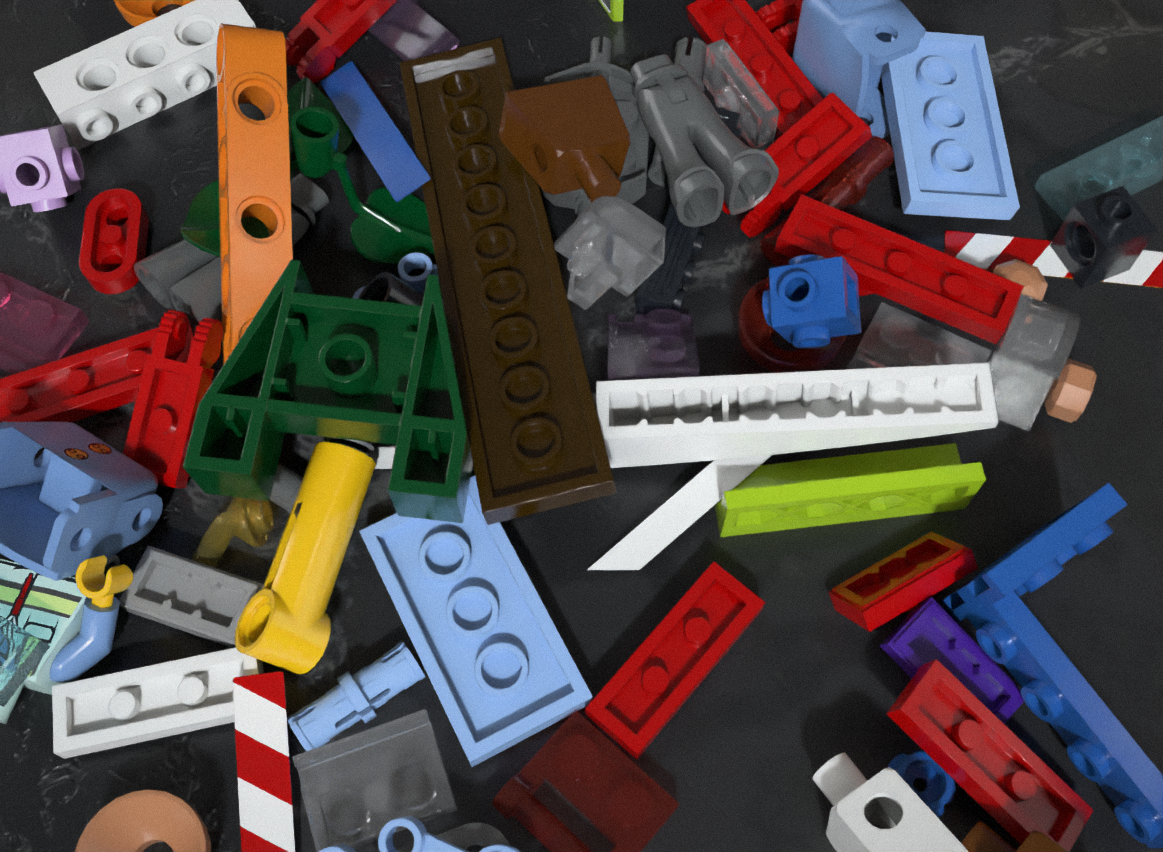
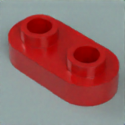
(112, 247)

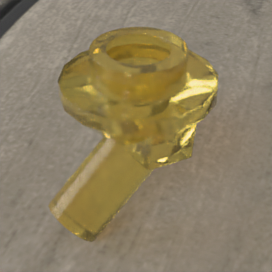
(244, 519)

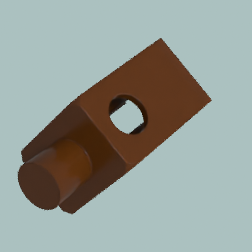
(567, 136)

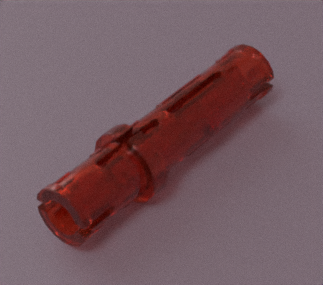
(841, 187)

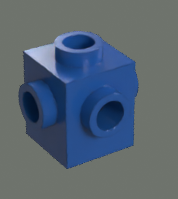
(813, 300)

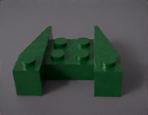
(338, 374)

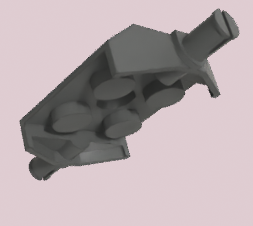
(622, 85)

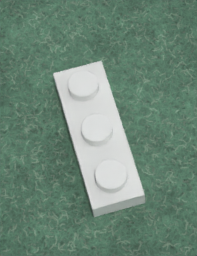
(147, 702)

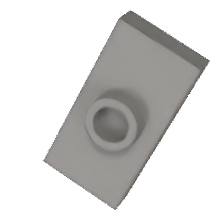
(188, 595)

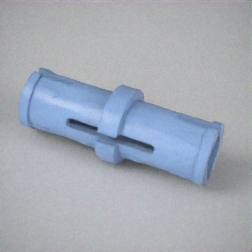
(355, 697)

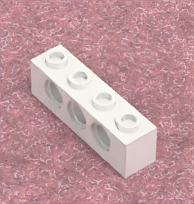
(139, 70)

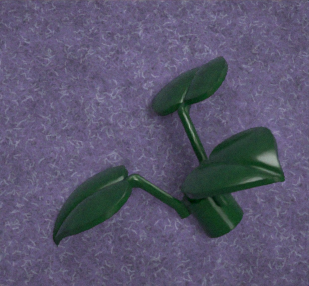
(316, 145)

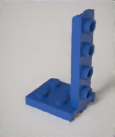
(1048, 679)

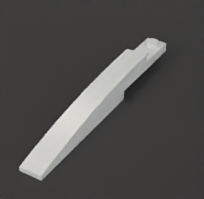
(780, 412)

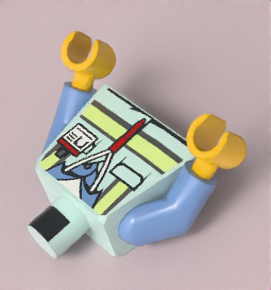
(69, 615)

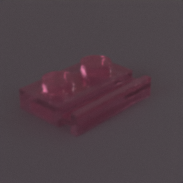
(34, 326)

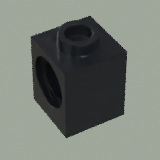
(1102, 236)

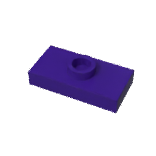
(931, 635)

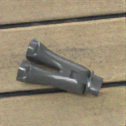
(682, 115)
(191, 279)

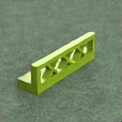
(849, 490)

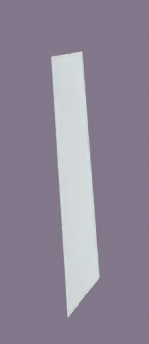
(677, 514)

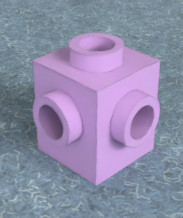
(39, 168)

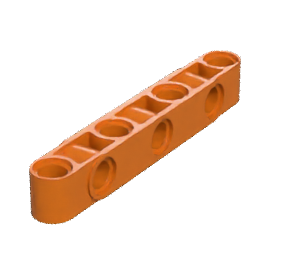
(251, 172)

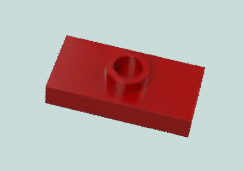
(902, 580)

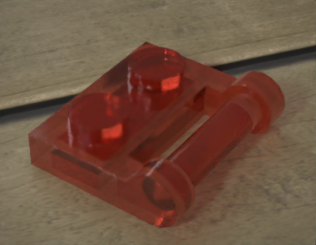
(596, 782)

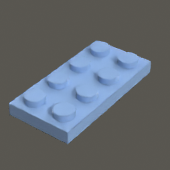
(948, 130)
(477, 627)

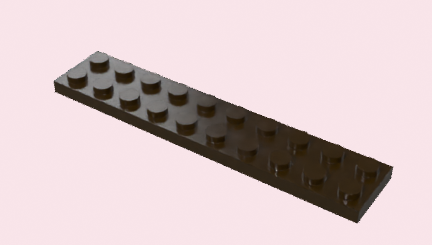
(502, 294)

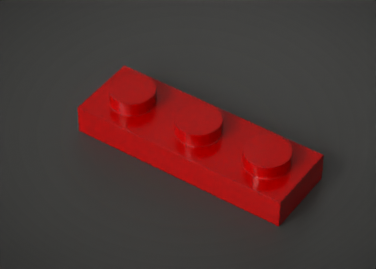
(674, 659)
(987, 758)

